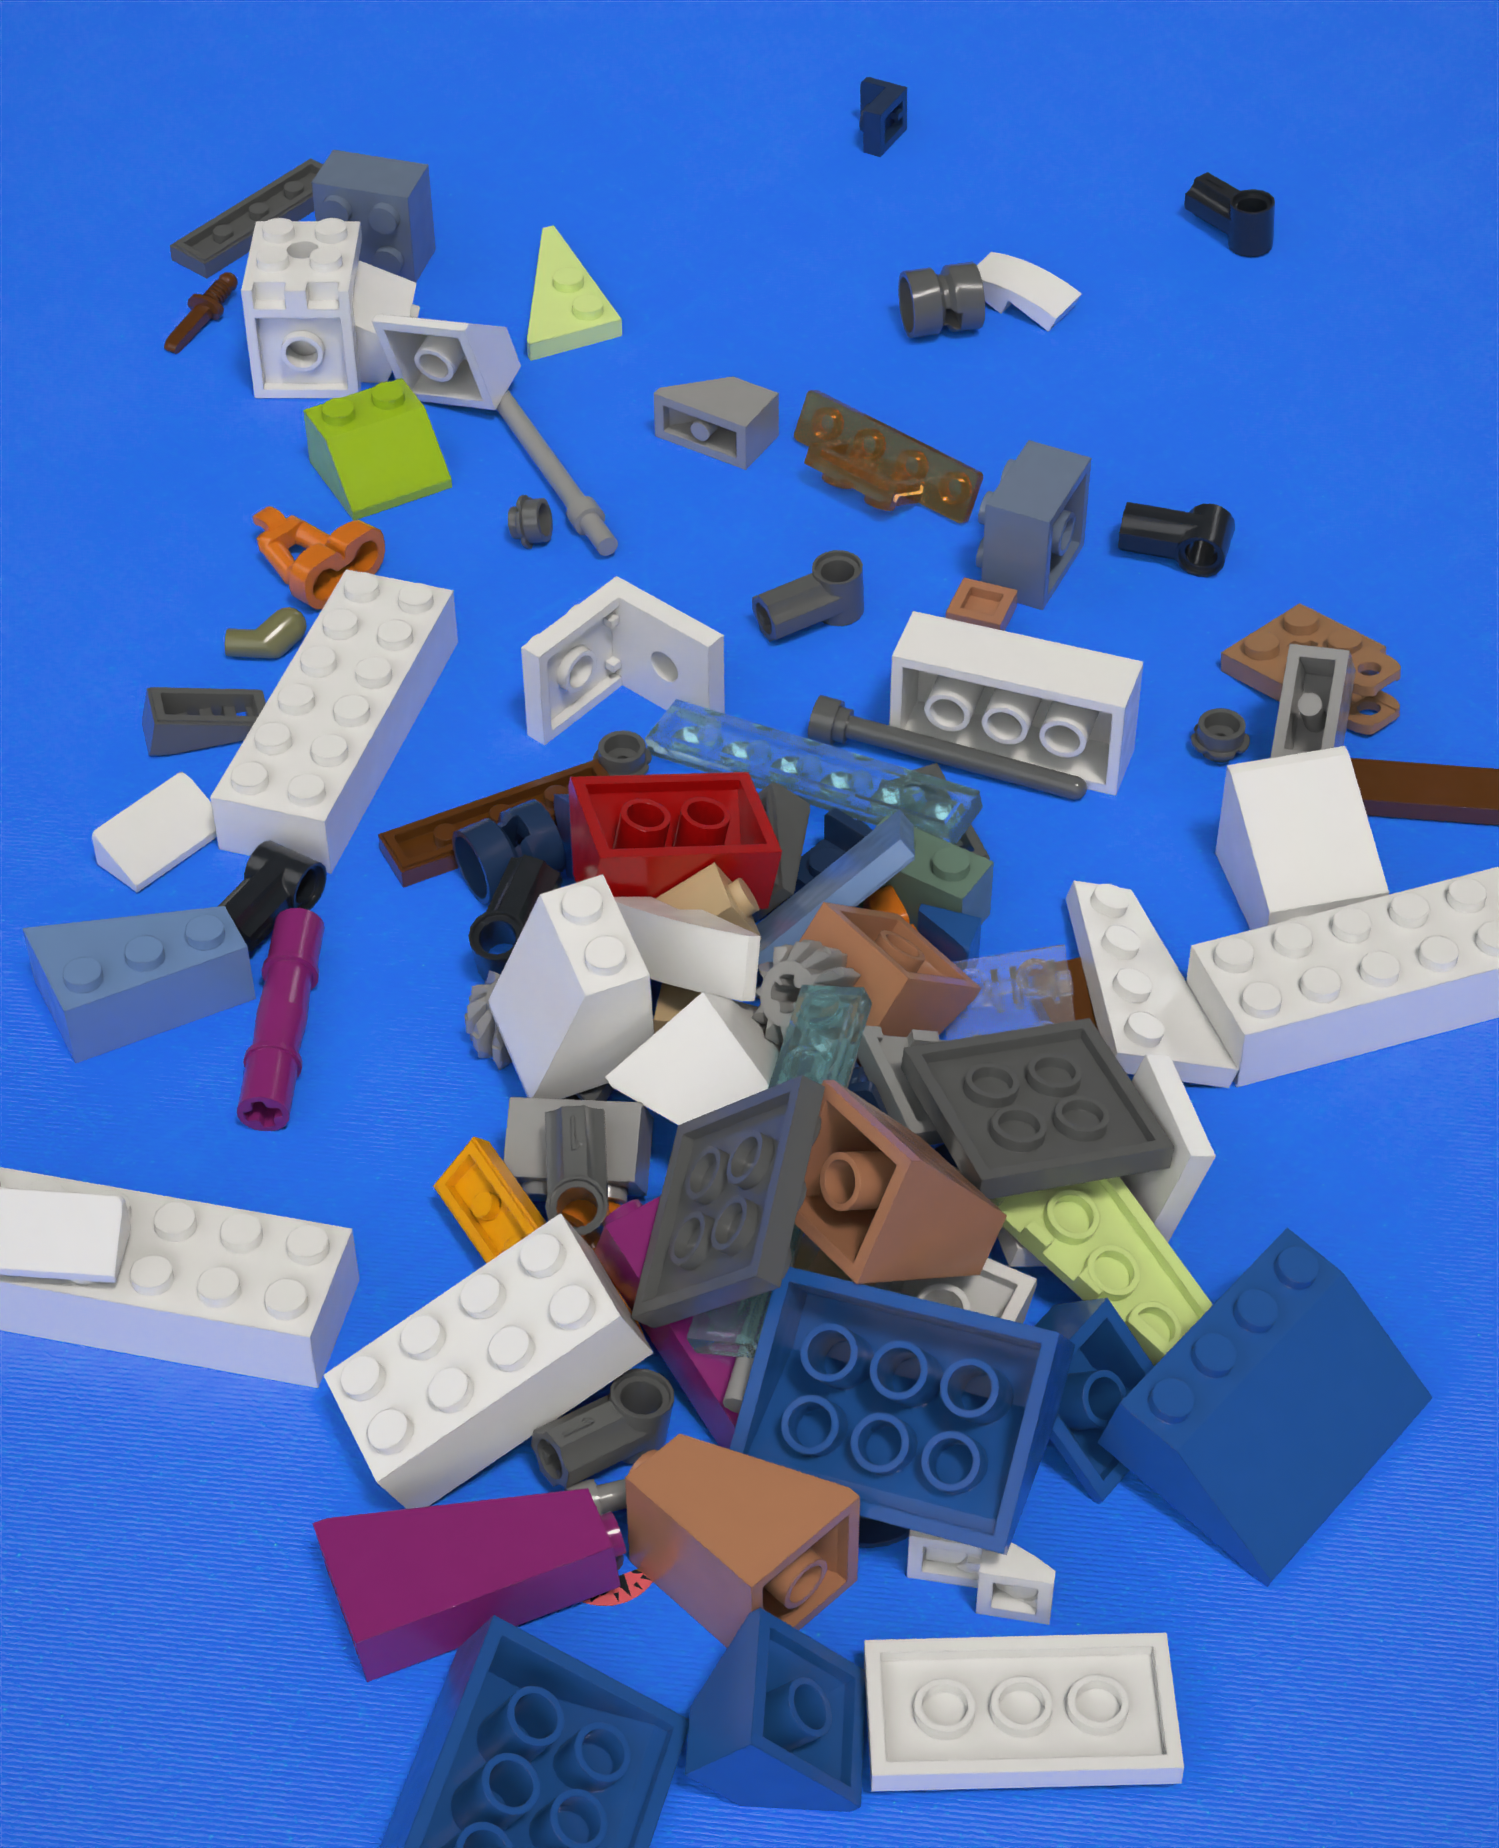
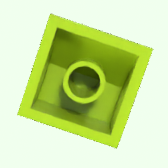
(376, 449)

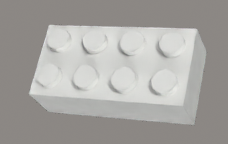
(1018, 697)
(486, 1365)

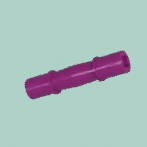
(281, 1020)

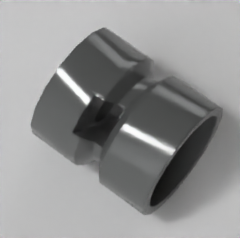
(943, 299)

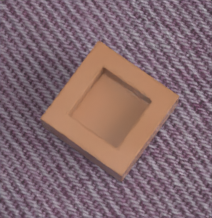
(983, 604)

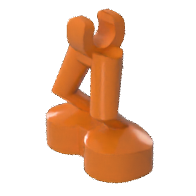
(326, 557)

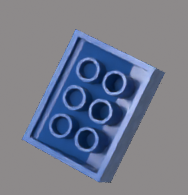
(905, 1404)
(1269, 1408)
(536, 1754)

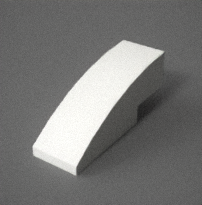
(693, 948)

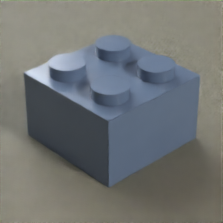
(390, 203)
(1034, 522)

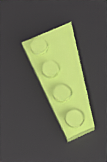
(1110, 1249)

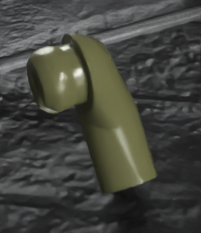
(268, 640)

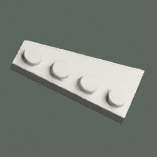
(1138, 989)

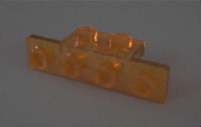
(883, 461)

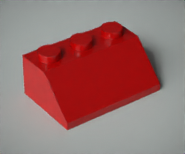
(668, 827)

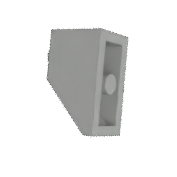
(718, 418)

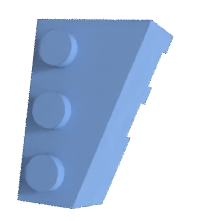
(137, 975)

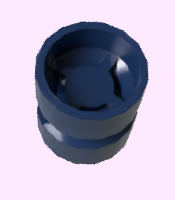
(487, 847)

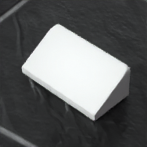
(155, 832)
(62, 1234)

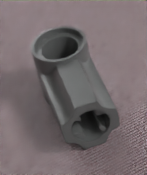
(826, 595)
(577, 1164)
(607, 1430)

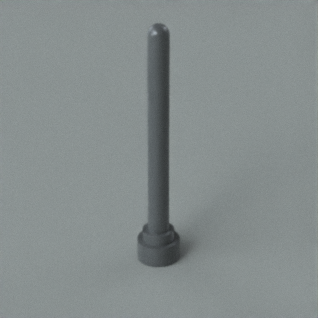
(835, 722)

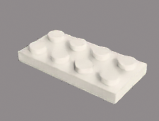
(1021, 1712)

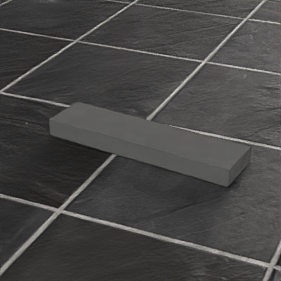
(231, 232)

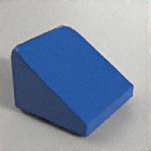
(950, 932)

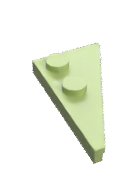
(566, 303)

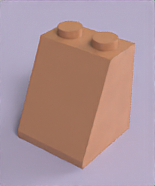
(899, 968)
(890, 1201)
(739, 1534)

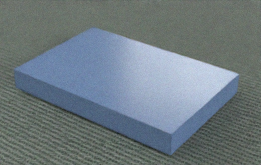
(844, 882)

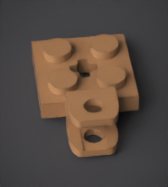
(1262, 658)

